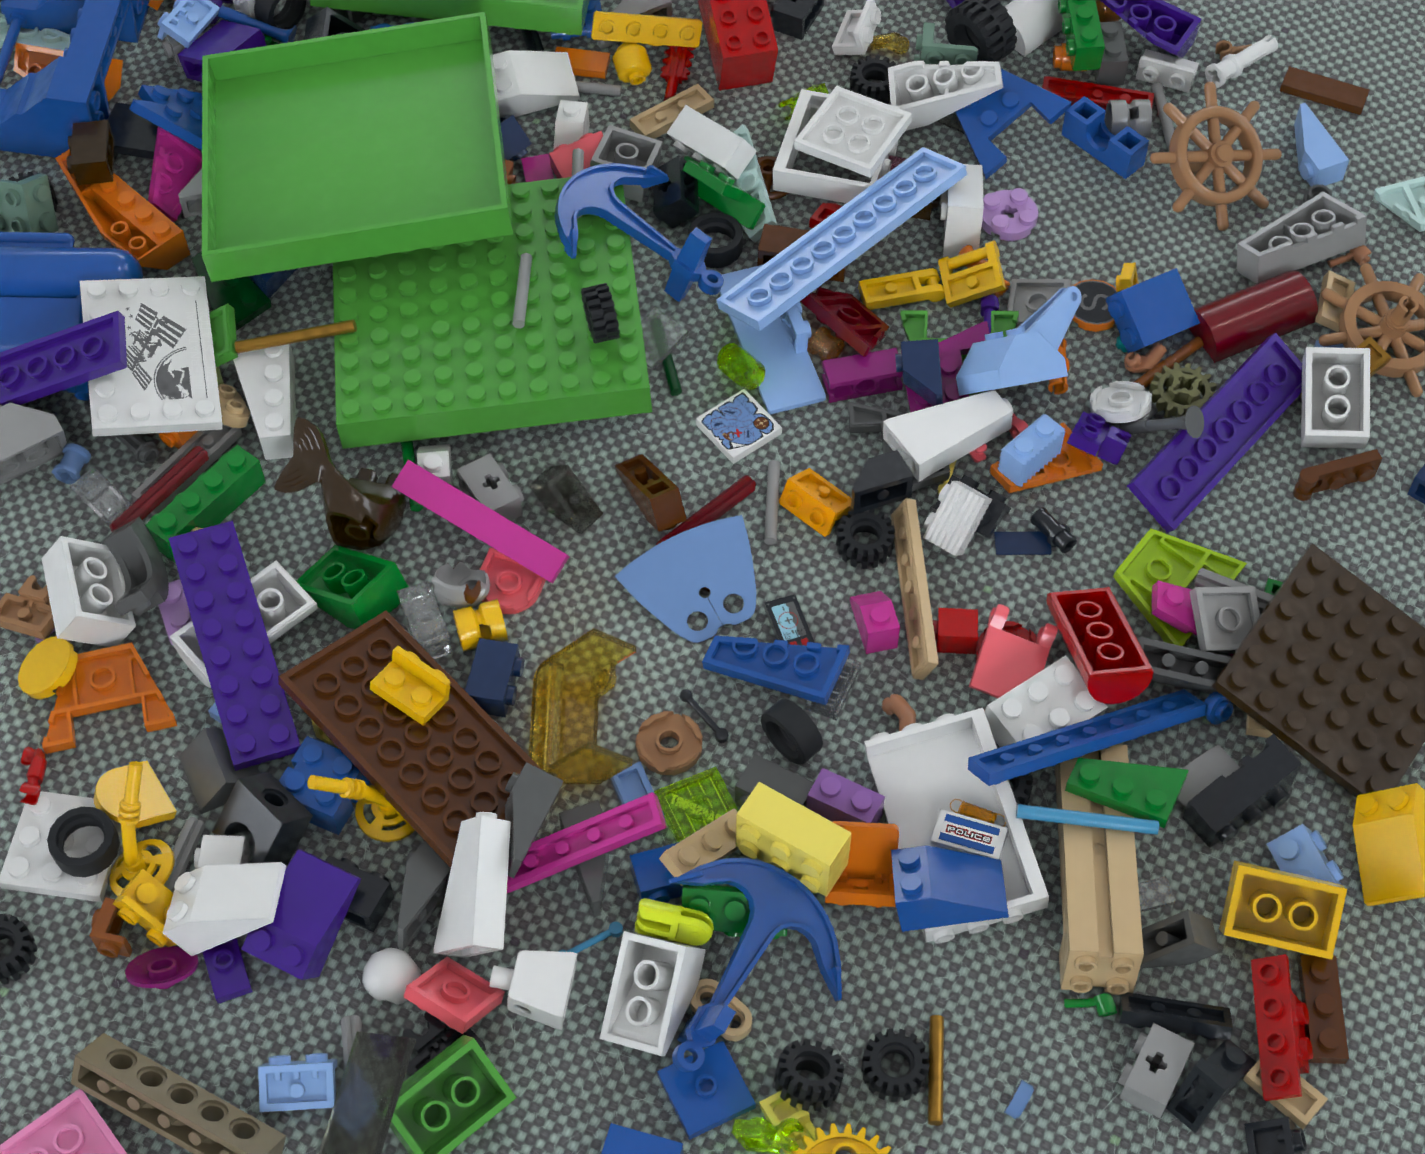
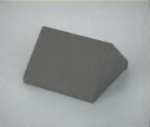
(211, 769)

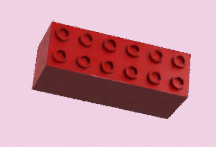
(740, 41)

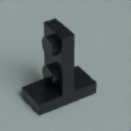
(1209, 1084)

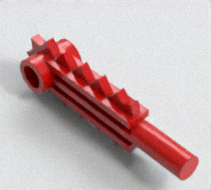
(676, 68)

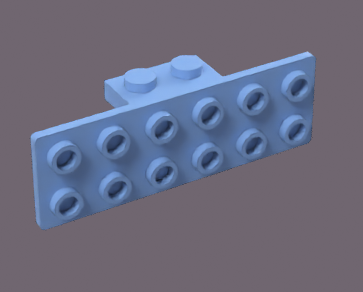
(782, 349)

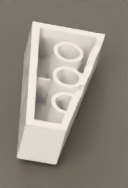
(269, 390)

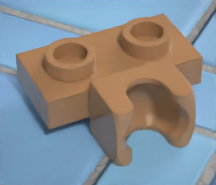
(28, 612)

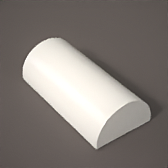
(1034, 22)
(281, 605)

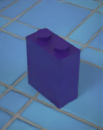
(221, 38)

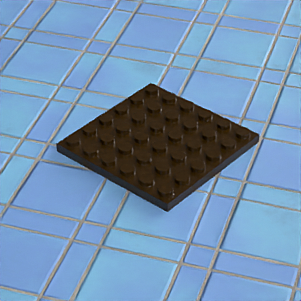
(1334, 675)

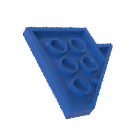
(172, 110)

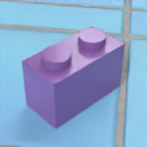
(844, 799)

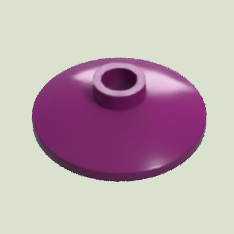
(161, 967)

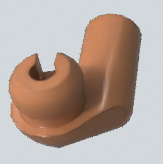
(1144, 363)
(899, 706)

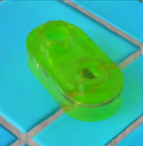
(740, 366)

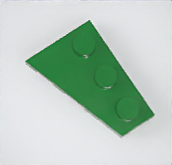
(1128, 787)

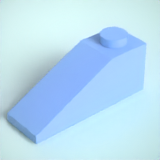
(1317, 153)

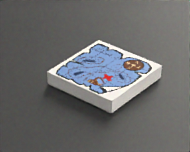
(738, 426)

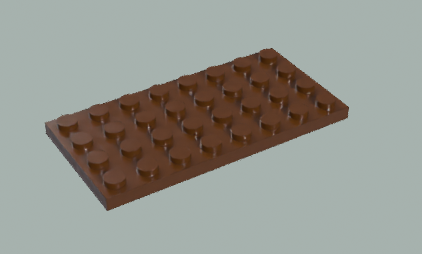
(425, 772)

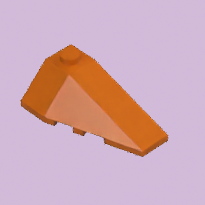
(34, 58)

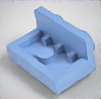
(1302, 854)

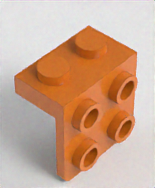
(869, 868)

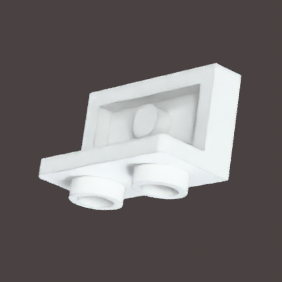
(857, 30)

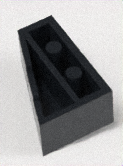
(1244, 794)

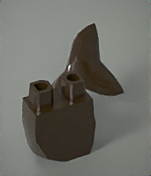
(357, 509)

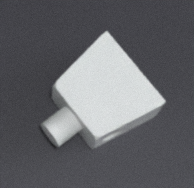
(538, 985)

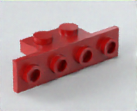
(1280, 1029)

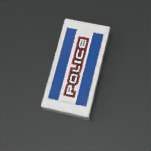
(968, 835)

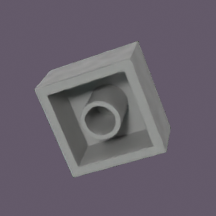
(628, 148)

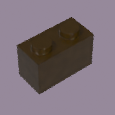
(91, 152)

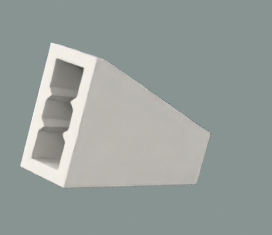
(947, 431)
(476, 889)

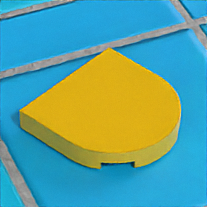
(155, 803)

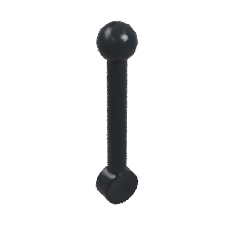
(721, 734)

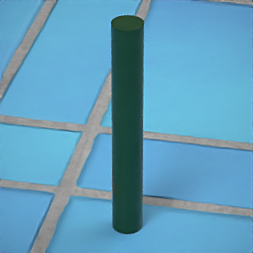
(671, 376)

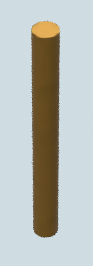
(295, 336)

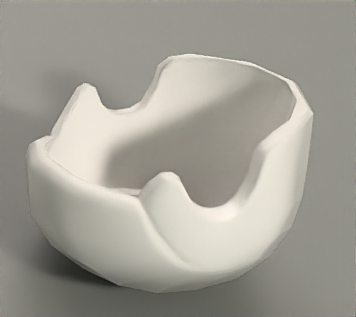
(389, 974)

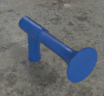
(282, 35)

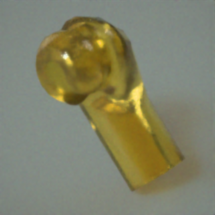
(893, 41)

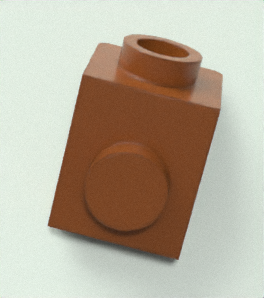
(105, 931)

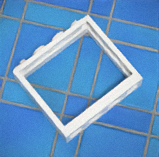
(813, 184)

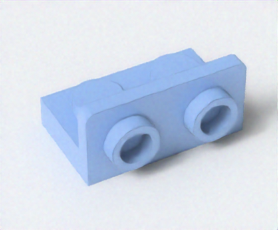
(187, 20)
(297, 1084)

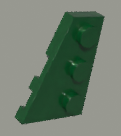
(238, 292)

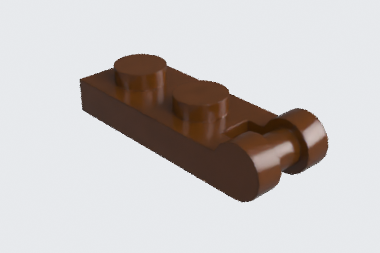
(1337, 474)

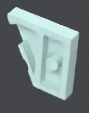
(1405, 200)

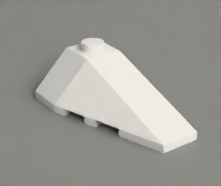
(941, 88)

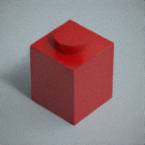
(956, 630)

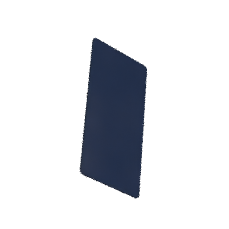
(1022, 543)

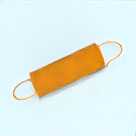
(976, 812)

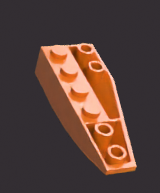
(130, 221)

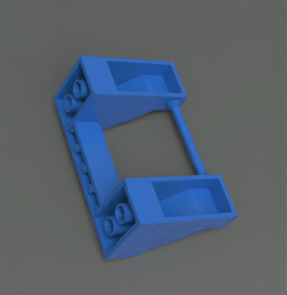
(43, 105)

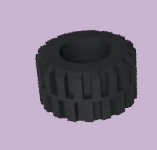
(982, 25)

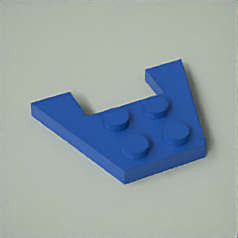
(995, 112)

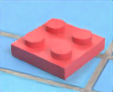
(453, 994)

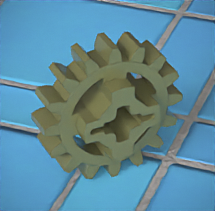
(1182, 389)

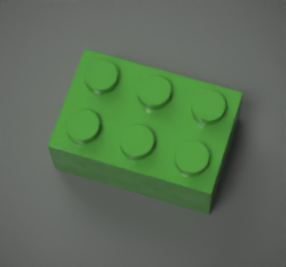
(449, 1099)

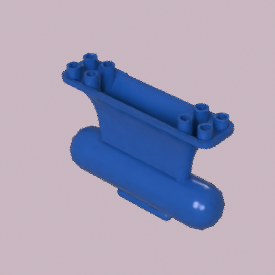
(43, 285)

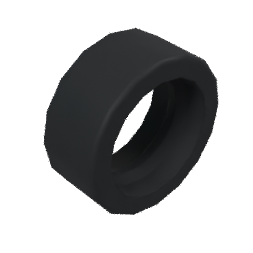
(286, 18)
(724, 224)
(791, 731)
(70, 822)

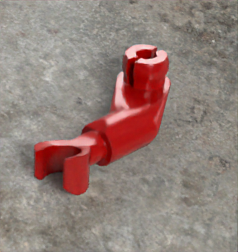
(37, 760)

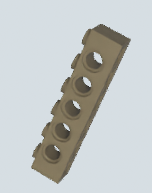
(169, 1102)

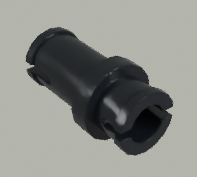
(1057, 534)

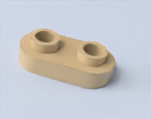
(233, 408)
(706, 988)

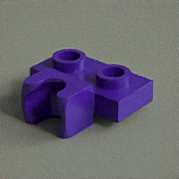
(1093, 435)

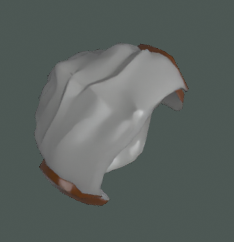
(460, 585)

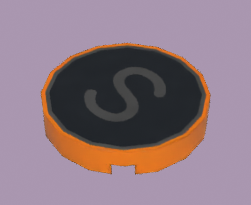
(1093, 309)

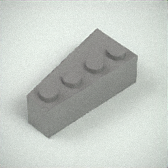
(1301, 238)

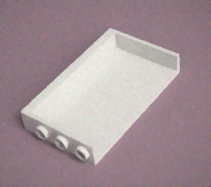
(923, 773)

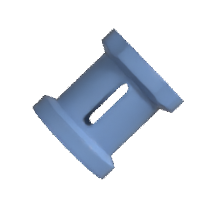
(71, 463)

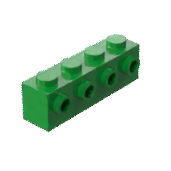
(1083, 33)
(209, 498)

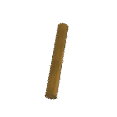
(936, 1062)

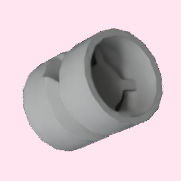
(1119, 114)

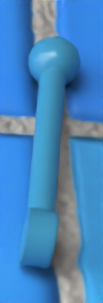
(615, 930)

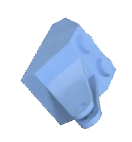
(1026, 352)

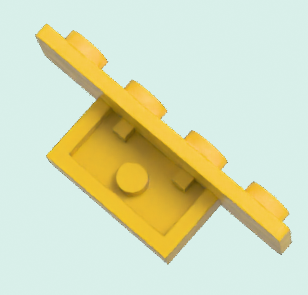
(646, 29)

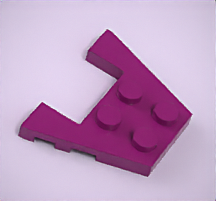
(950, 363)

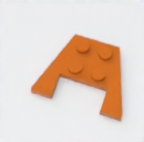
(104, 682)

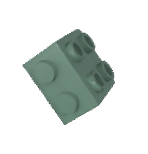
(935, 52)
(27, 205)

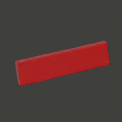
(1099, 94)

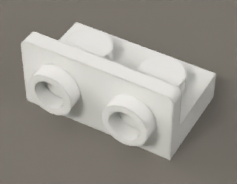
(1166, 69)

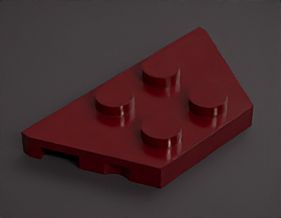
(847, 318)

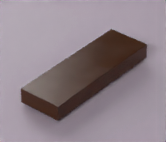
(1324, 90)

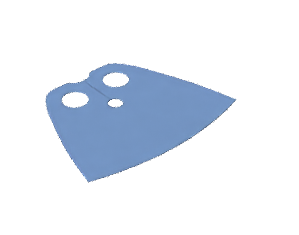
(675, 570)

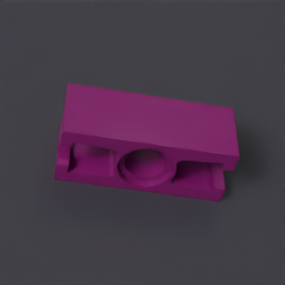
(861, 376)

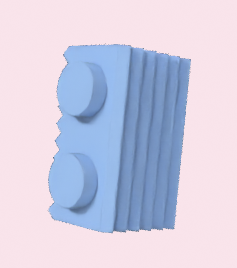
(1031, 450)

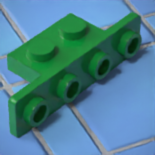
(723, 194)
(724, 905)

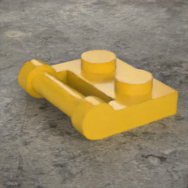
(973, 281)

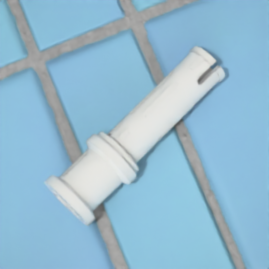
(1233, 64)

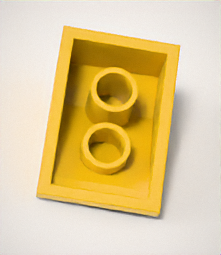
(1391, 844)

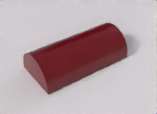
(1255, 314)

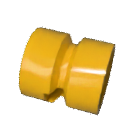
(468, 621)

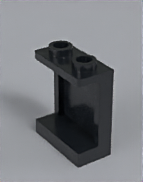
(132, 133)

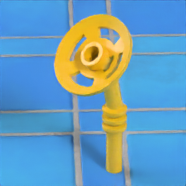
(382, 810)
(134, 853)

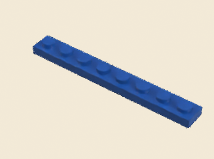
(1085, 737)

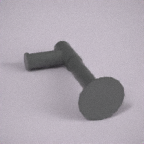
(1191, 422)

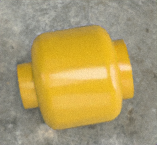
(632, 63)

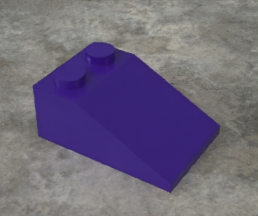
(306, 917)

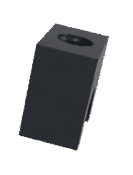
(267, 811)

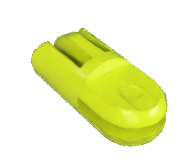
(673, 922)

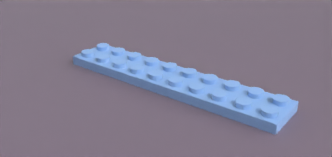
(841, 238)

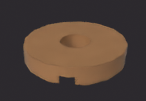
(669, 760)

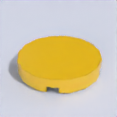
(47, 667)

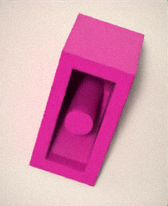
(876, 621)

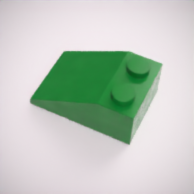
(353, 585)

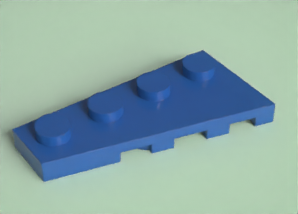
(791, 669)

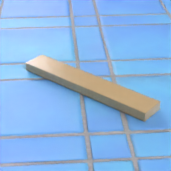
(914, 590)

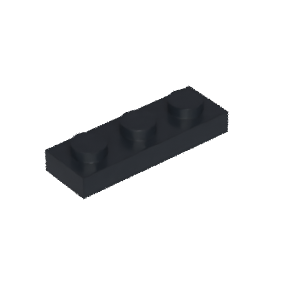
(1175, 1015)

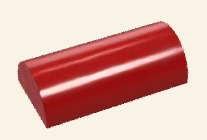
(1101, 643)

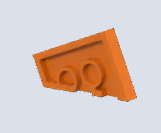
(1068, 464)

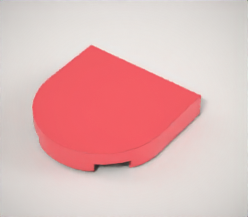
(511, 583)

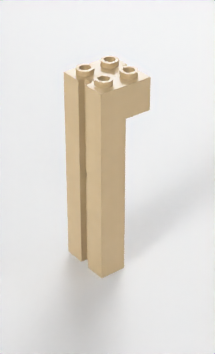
(1098, 894)

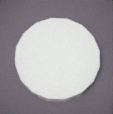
(1121, 402)

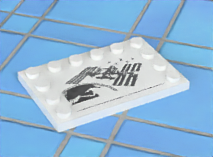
(169, 357)

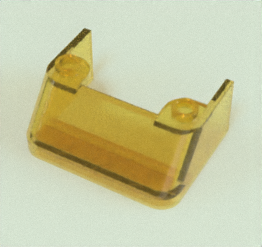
(567, 709)

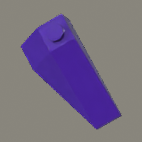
(1159, 23)

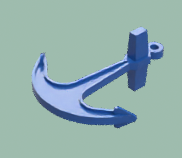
(593, 194)
(775, 904)

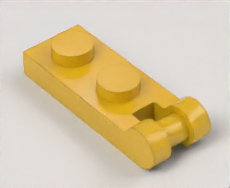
(901, 289)

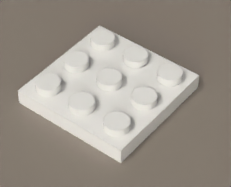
(853, 131)
(32, 867)

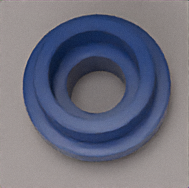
(1218, 708)

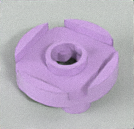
(1014, 202)

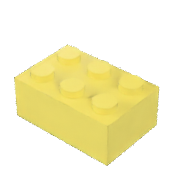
(792, 839)

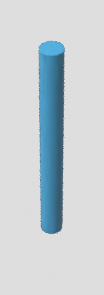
(1087, 819)

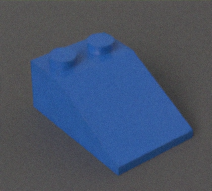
(946, 887)

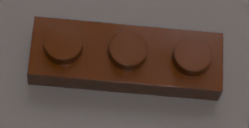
(1323, 999)

